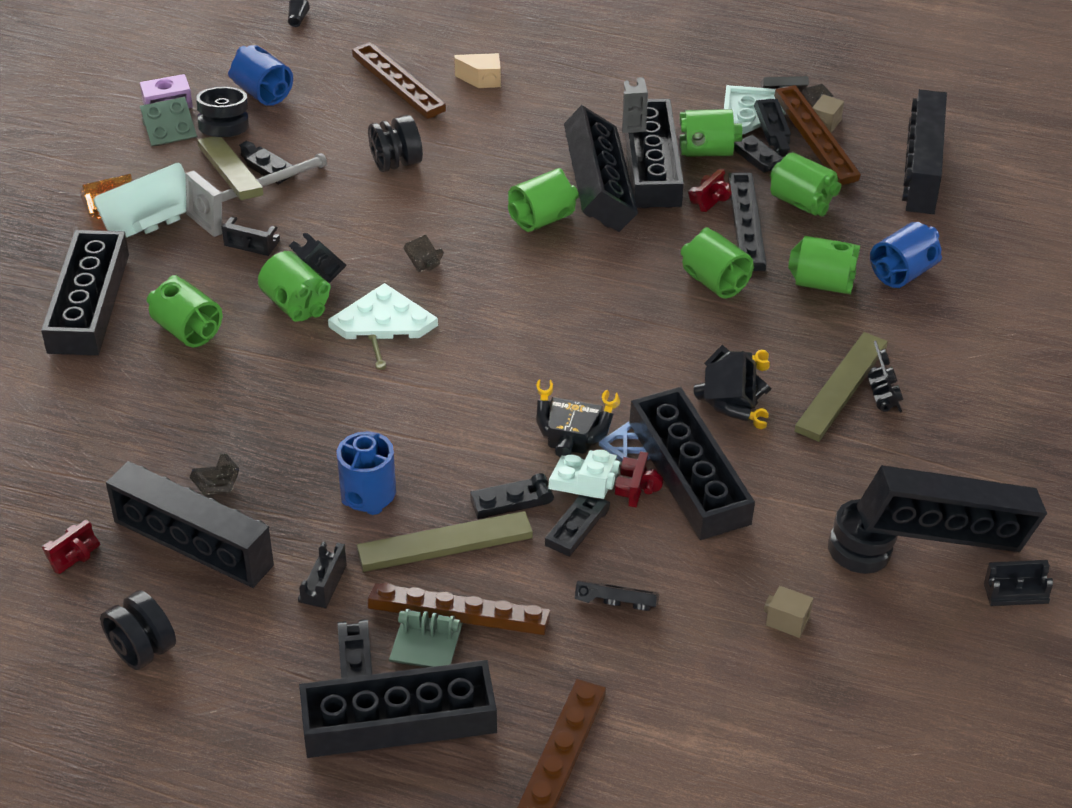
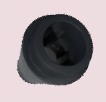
(297, 11)

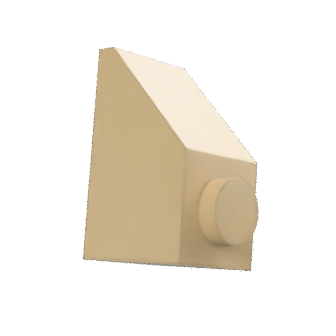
(479, 69)

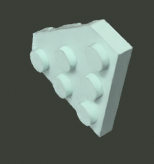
(742, 102)
(383, 314)

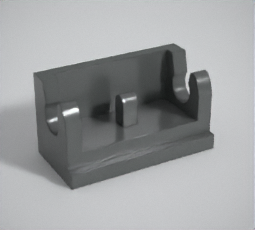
(635, 107)

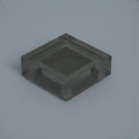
(814, 93)

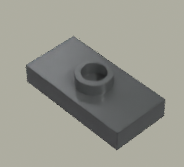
(781, 82)

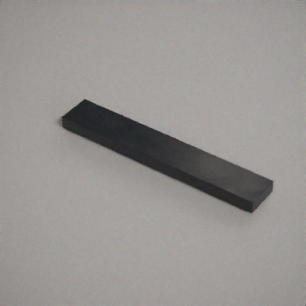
(747, 218)

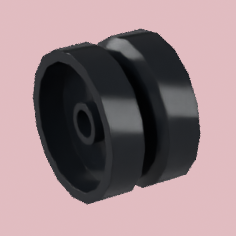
(222, 111)
(853, 546)
(138, 629)

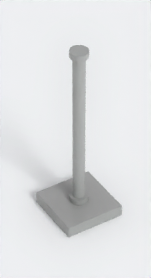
(205, 201)

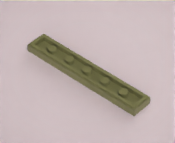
(230, 167)
(840, 387)
(444, 541)

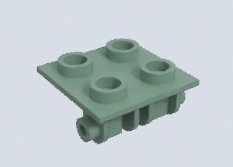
(168, 121)
(425, 639)

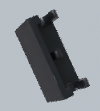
(248, 238)
(319, 257)
(323, 577)
(1018, 583)

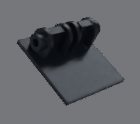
(882, 384)

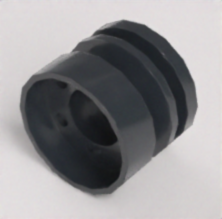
(395, 143)

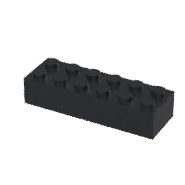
(924, 152)
(655, 159)
(600, 169)
(85, 293)
(691, 463)
(950, 509)
(191, 524)
(397, 708)

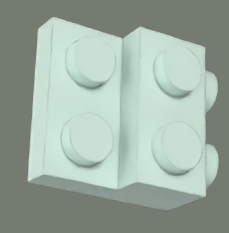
(586, 476)

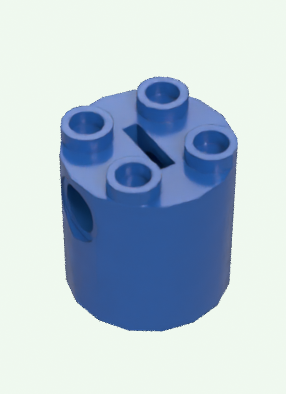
(261, 75)
(906, 254)
(366, 472)

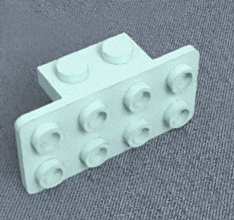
(144, 202)

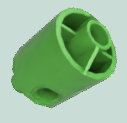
(716, 132)
(804, 184)
(542, 200)
(717, 263)
(824, 264)
(294, 286)
(185, 311)

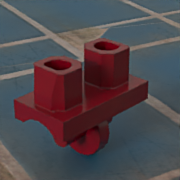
(711, 191)
(641, 479)
(71, 547)

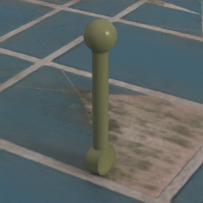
(380, 364)

